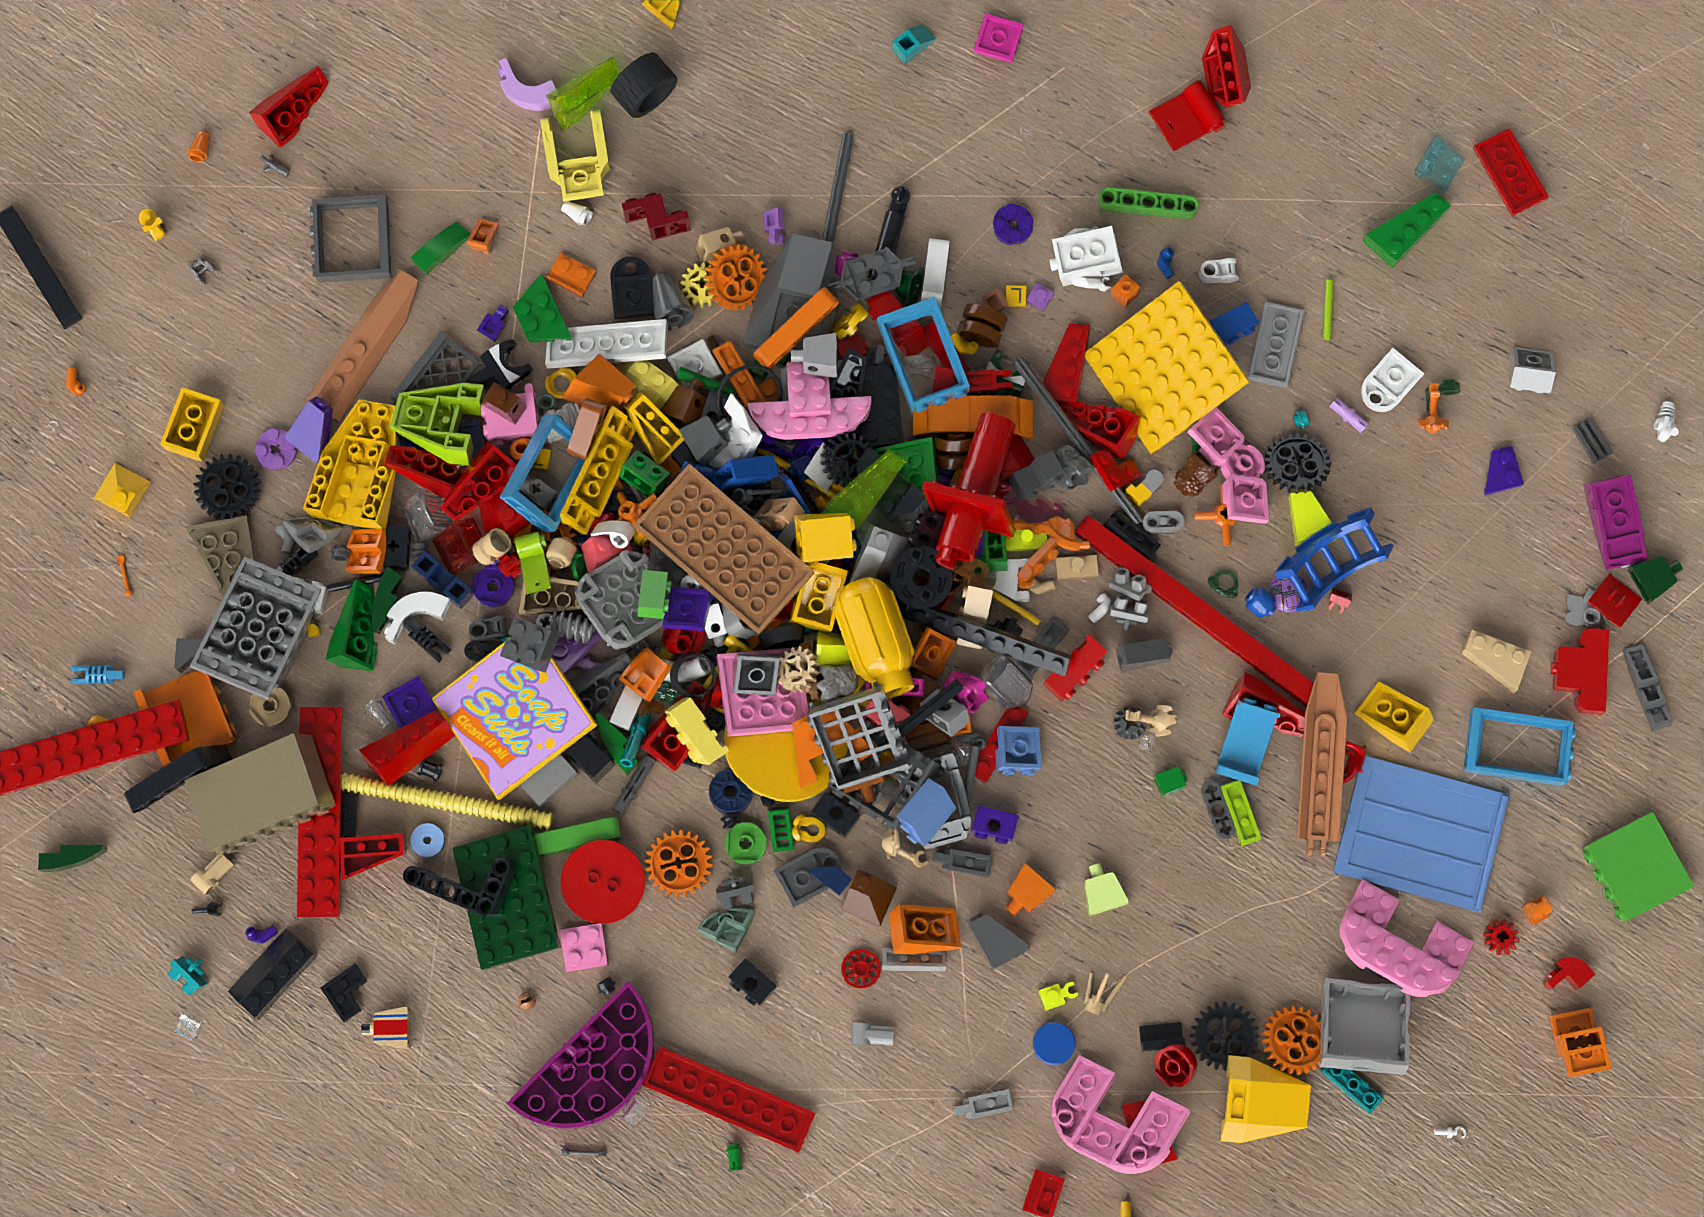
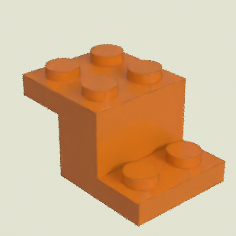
(1580, 1042)

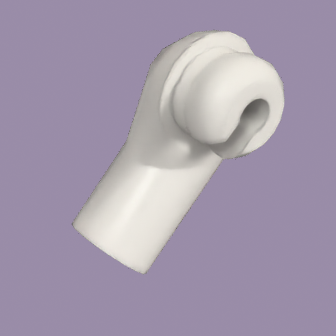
(1102, 609)

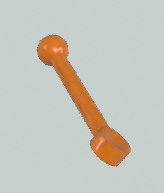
(121, 560)

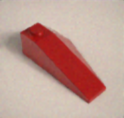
(285, 110)
(1104, 426)
(425, 469)
(500, 515)
(1291, 717)
(662, 739)

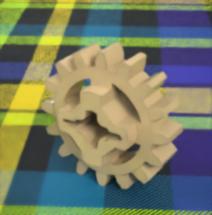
(805, 662)

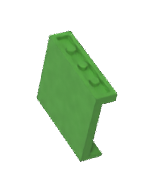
(1637, 867)

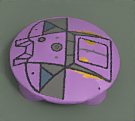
(1286, 594)

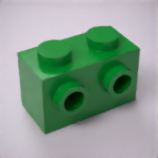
(644, 474)

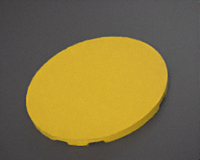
(770, 766)

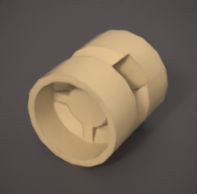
(491, 546)

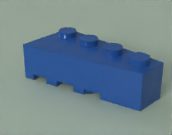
(1235, 324)

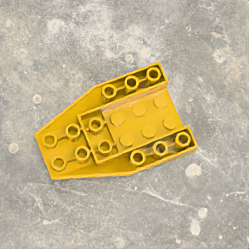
(351, 474)

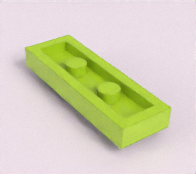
(1241, 813)

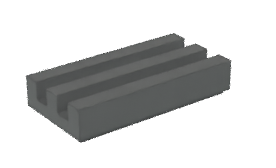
(1598, 436)

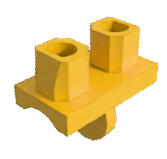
(151, 223)

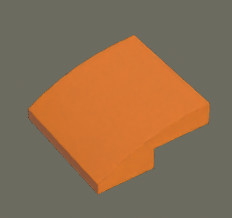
(367, 551)

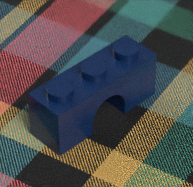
(442, 580)

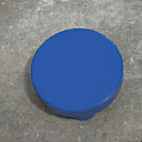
(1054, 1043)

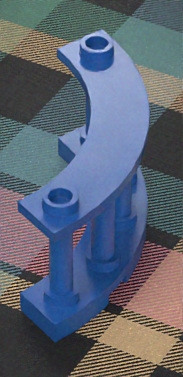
(1320, 541)

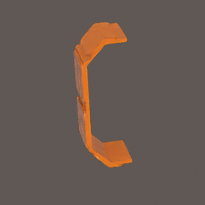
(963, 415)

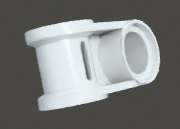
(1223, 271)

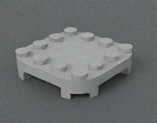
(612, 600)

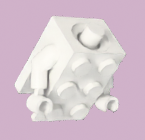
(1086, 257)

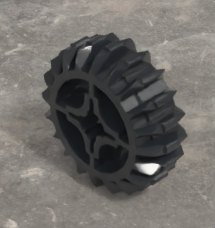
(848, 451)

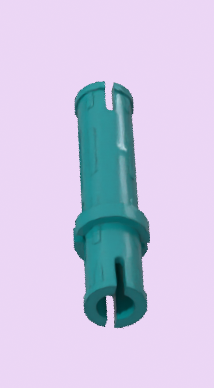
(638, 731)

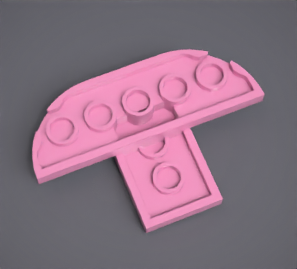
(809, 409)

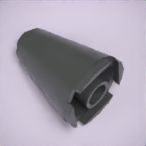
(670, 301)

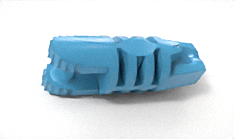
(97, 674)

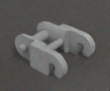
(206, 266)

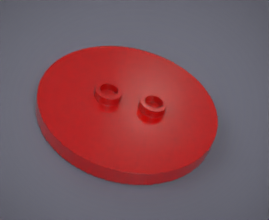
(602, 881)

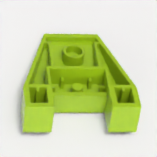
(434, 416)

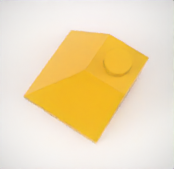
(122, 490)

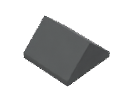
(755, 674)

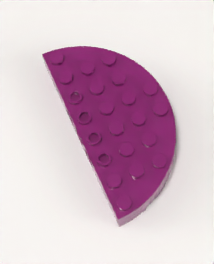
(594, 1070)

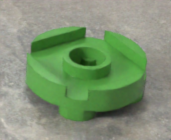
(737, 835)

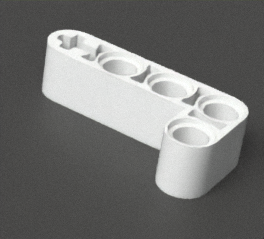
(935, 270)

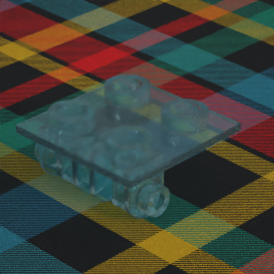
(1439, 164)

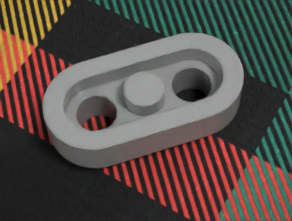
(1162, 521)

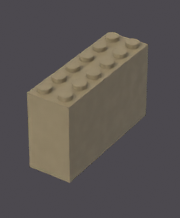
(260, 793)

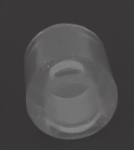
(637, 1110)

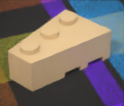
(1498, 658)

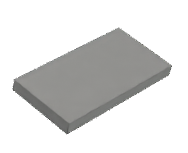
(1276, 344)

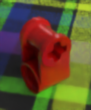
(686, 638)

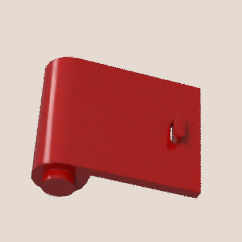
(1189, 115)

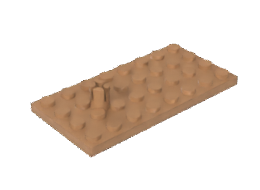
(724, 549)

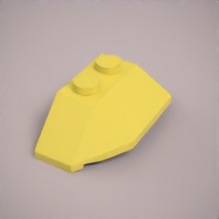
(648, 381)

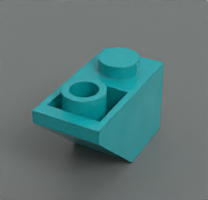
(912, 42)

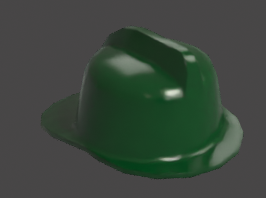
(911, 285)

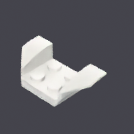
(741, 438)

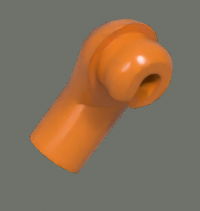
(73, 384)

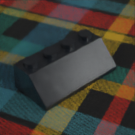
(272, 974)

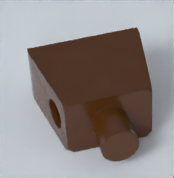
(502, 403)
(685, 404)

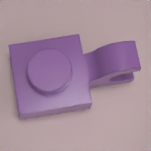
(773, 224)

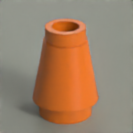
(199, 148)

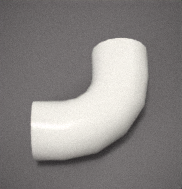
(691, 669)

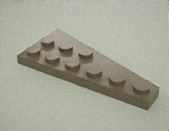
(223, 547)

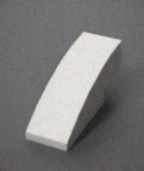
(626, 709)

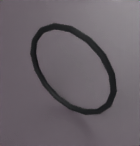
(738, 370)

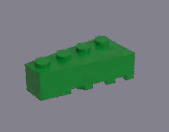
(1404, 231)

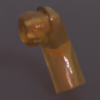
(651, 707)

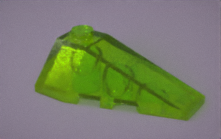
(579, 95)

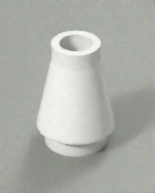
(579, 213)

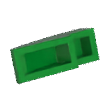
(440, 247)
(614, 742)

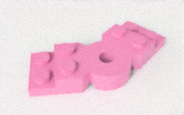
(1240, 465)

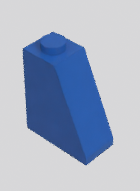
(745, 473)

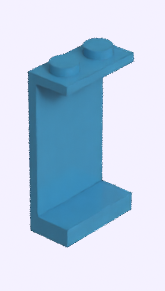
(1246, 741)

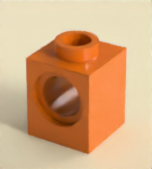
(1125, 291)

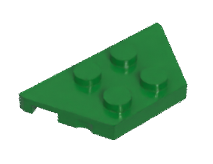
(540, 314)

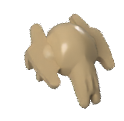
(1161, 720)
(892, 846)

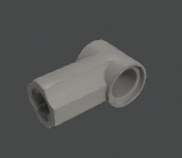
(866, 1034)

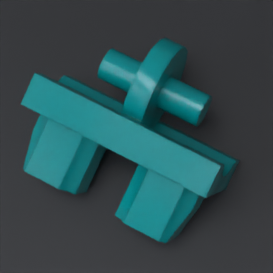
(190, 971)

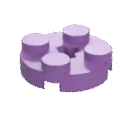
(278, 460)

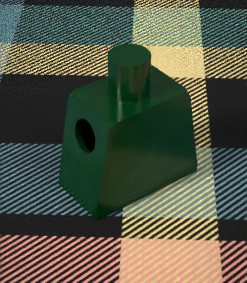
(1654, 577)

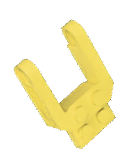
(580, 176)

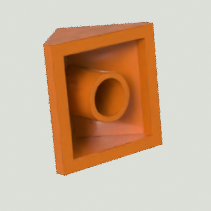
(932, 652)

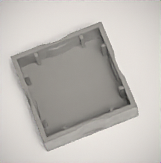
(1364, 1027)

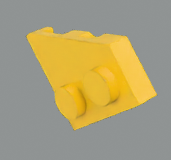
(664, 10)

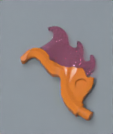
(1045, 520)

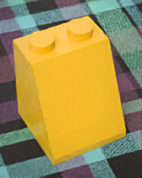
(824, 536)

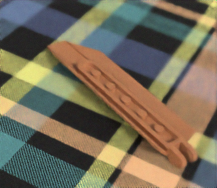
(366, 345)
(1322, 763)

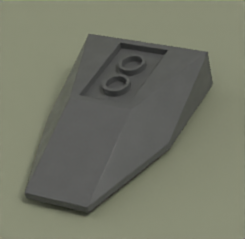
(792, 281)

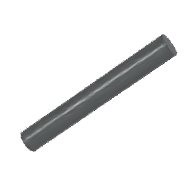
(971, 770)

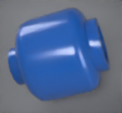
(1260, 602)

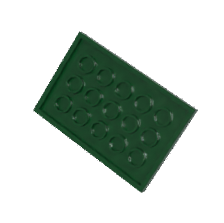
(526, 918)

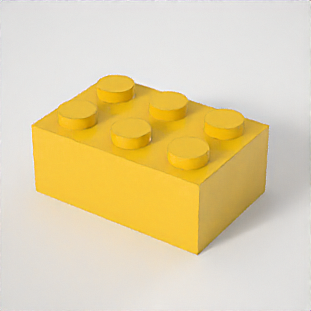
(192, 424)

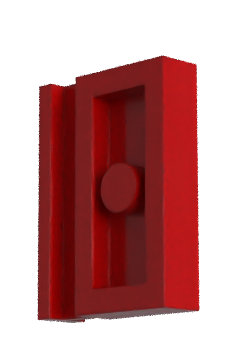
(1043, 1194)

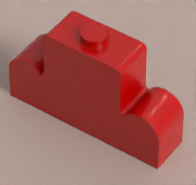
(1584, 670)

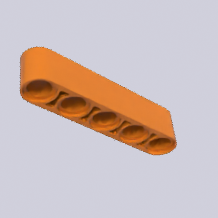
(796, 328)

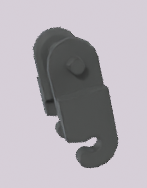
(637, 646)

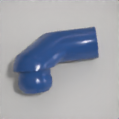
(1164, 262)

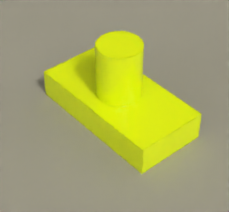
(1025, 541)

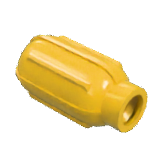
(875, 635)

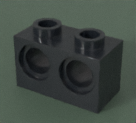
(923, 532)

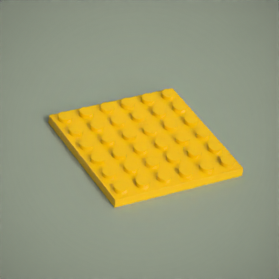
(1166, 367)

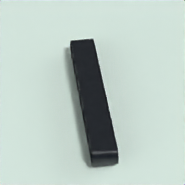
(38, 268)

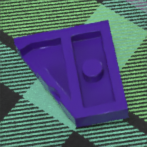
(1503, 471)

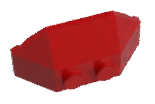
(1226, 67)

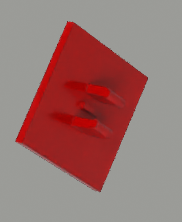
(1614, 600)

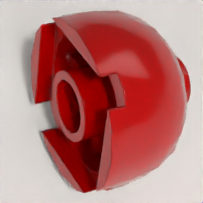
(1175, 1065)

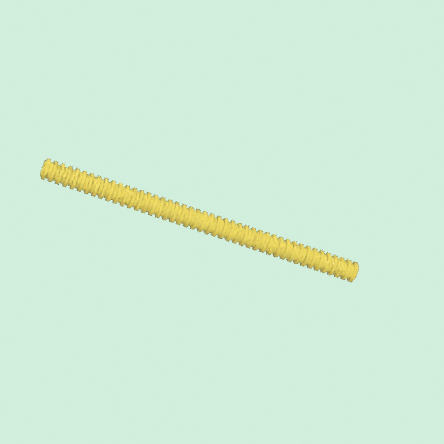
(447, 801)

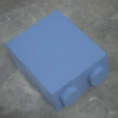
(926, 812)

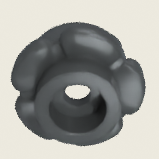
(340, 553)

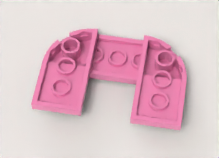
(1413, 969)
(1105, 1140)

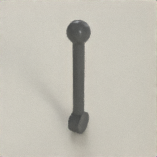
(565, 1152)

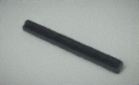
(926, 710)

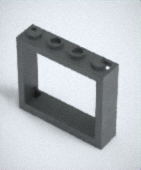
(317, 233)

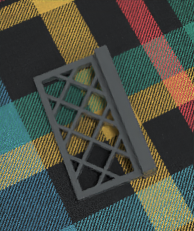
(428, 358)

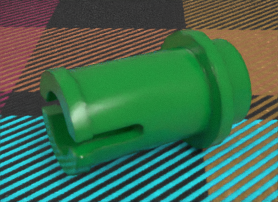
(734, 1157)

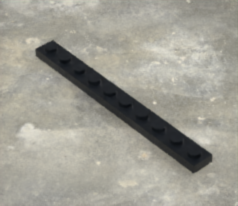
(989, 637)

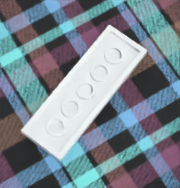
(613, 341)

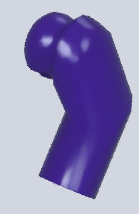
(260, 936)

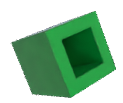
(1170, 781)

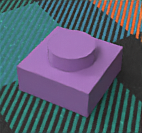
(1040, 297)

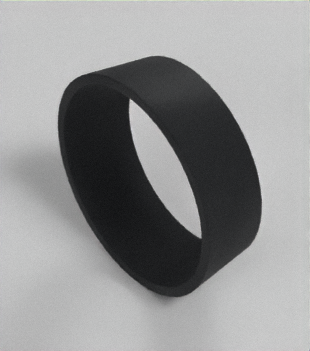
(782, 637)
(674, 674)

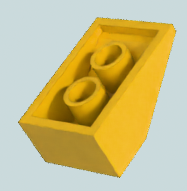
(816, 600)
(1395, 716)

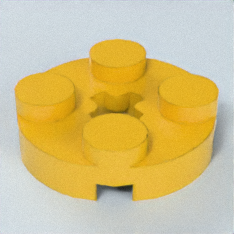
(847, 323)

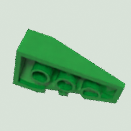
(352, 638)

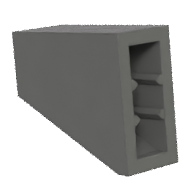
(1143, 654)
(995, 940)

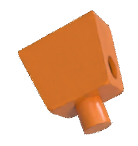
(1028, 891)

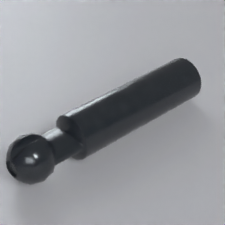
(892, 223)

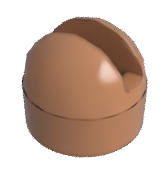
(528, 1005)

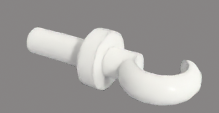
(1450, 1132)

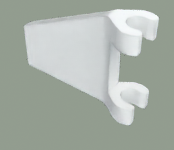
(1008, 582)

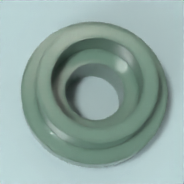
(546, 397)

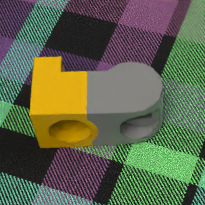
(1145, 489)

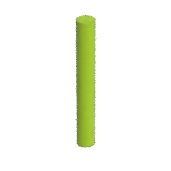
(1328, 306)

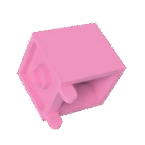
(502, 432)

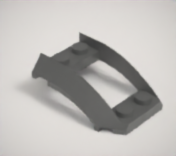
(953, 829)

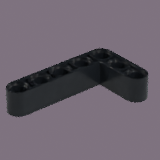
(173, 775)
(462, 892)

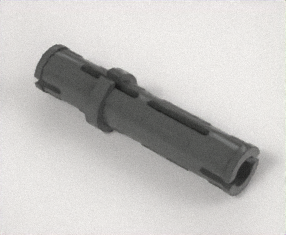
(621, 805)

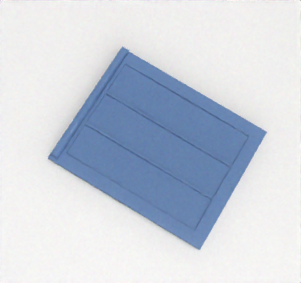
(1421, 834)

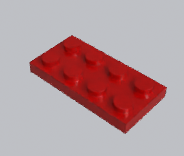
(1510, 172)

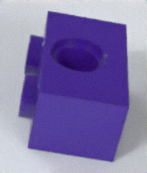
(985, 816)

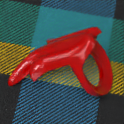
(1355, 760)

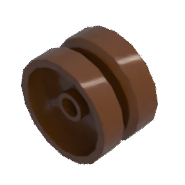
(982, 325)
(952, 449)

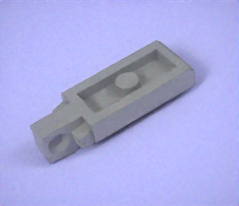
(985, 1104)

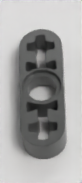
(1207, 797)

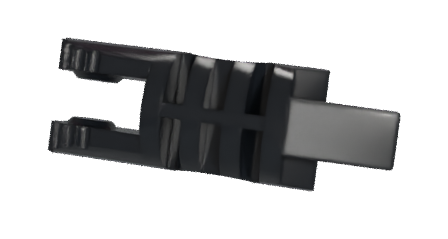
(295, 562)
(425, 638)

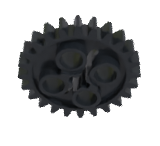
(1315, 459)
(244, 479)
(1205, 1036)

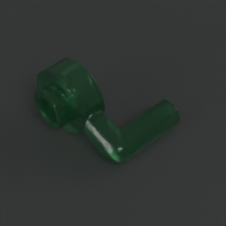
(1448, 387)

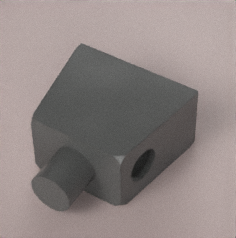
(706, 438)

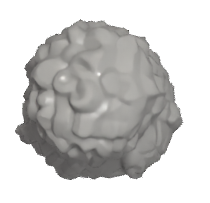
(836, 681)

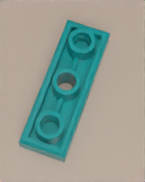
(1362, 1094)

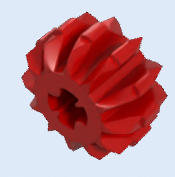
(1495, 930)

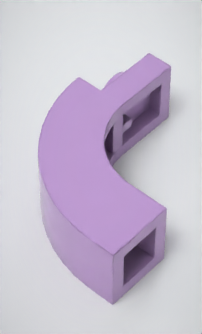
(524, 96)

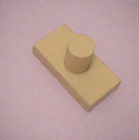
(1076, 567)

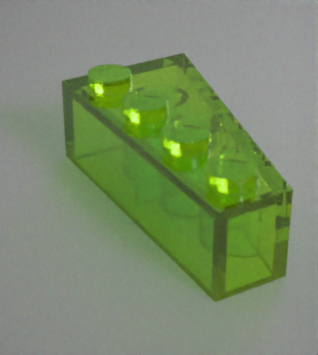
(867, 488)

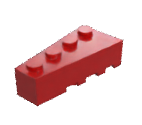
(407, 746)

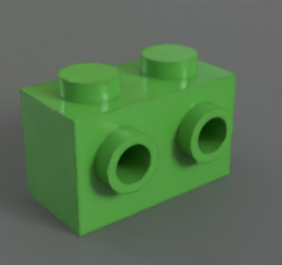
(653, 593)

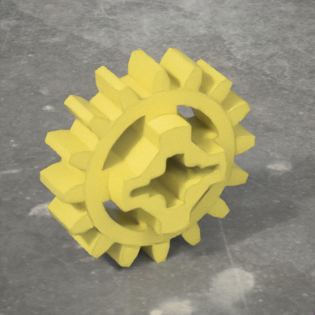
(694, 285)

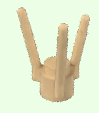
(1095, 1003)

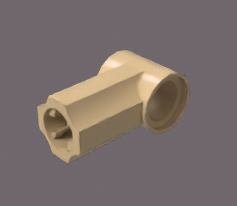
(208, 877)

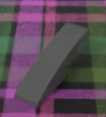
(1647, 687)

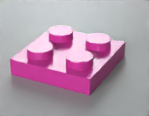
(998, 38)

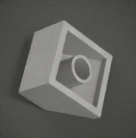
(1532, 370)

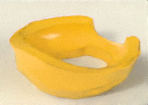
(549, 383)

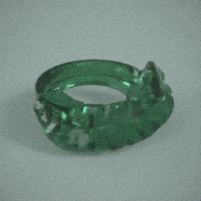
(1231, 592)

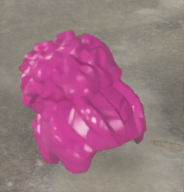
(973, 690)

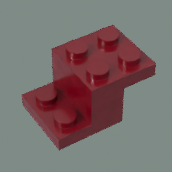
(654, 211)

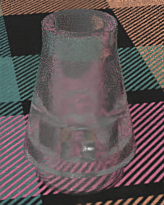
(377, 712)

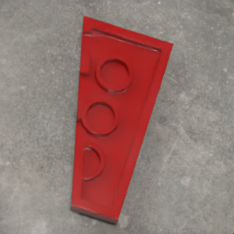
(1067, 367)

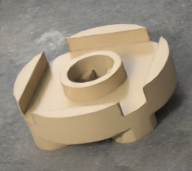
(271, 718)

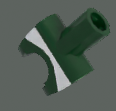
(1017, 380)

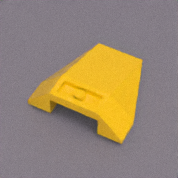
(1262, 1101)

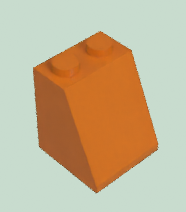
(601, 383)

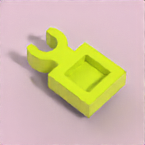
(1054, 996)

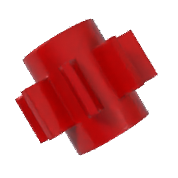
(509, 565)

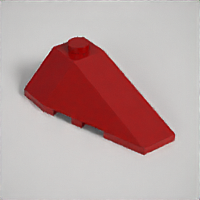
(480, 482)

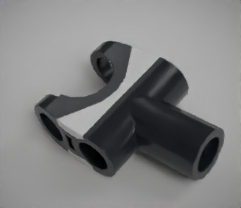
(498, 370)

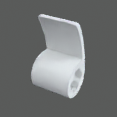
(620, 532)

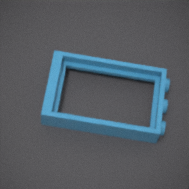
(910, 314)
(511, 492)
(1473, 745)

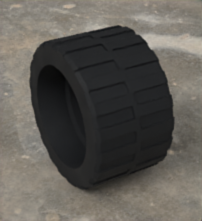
(643, 85)

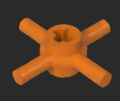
(632, 511)
(1219, 519)

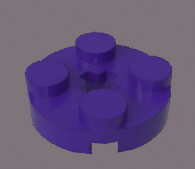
(1013, 213)
(483, 593)

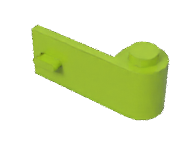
(533, 561)

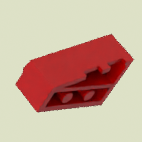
(908, 336)
(369, 851)

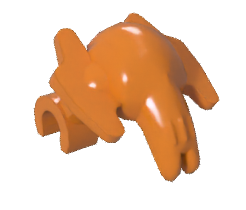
(1433, 423)

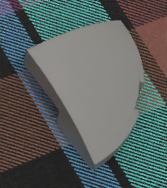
(312, 533)

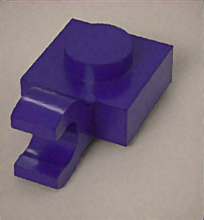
(491, 325)

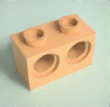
(778, 513)

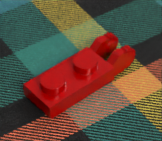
(986, 380)

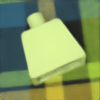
(1103, 891)

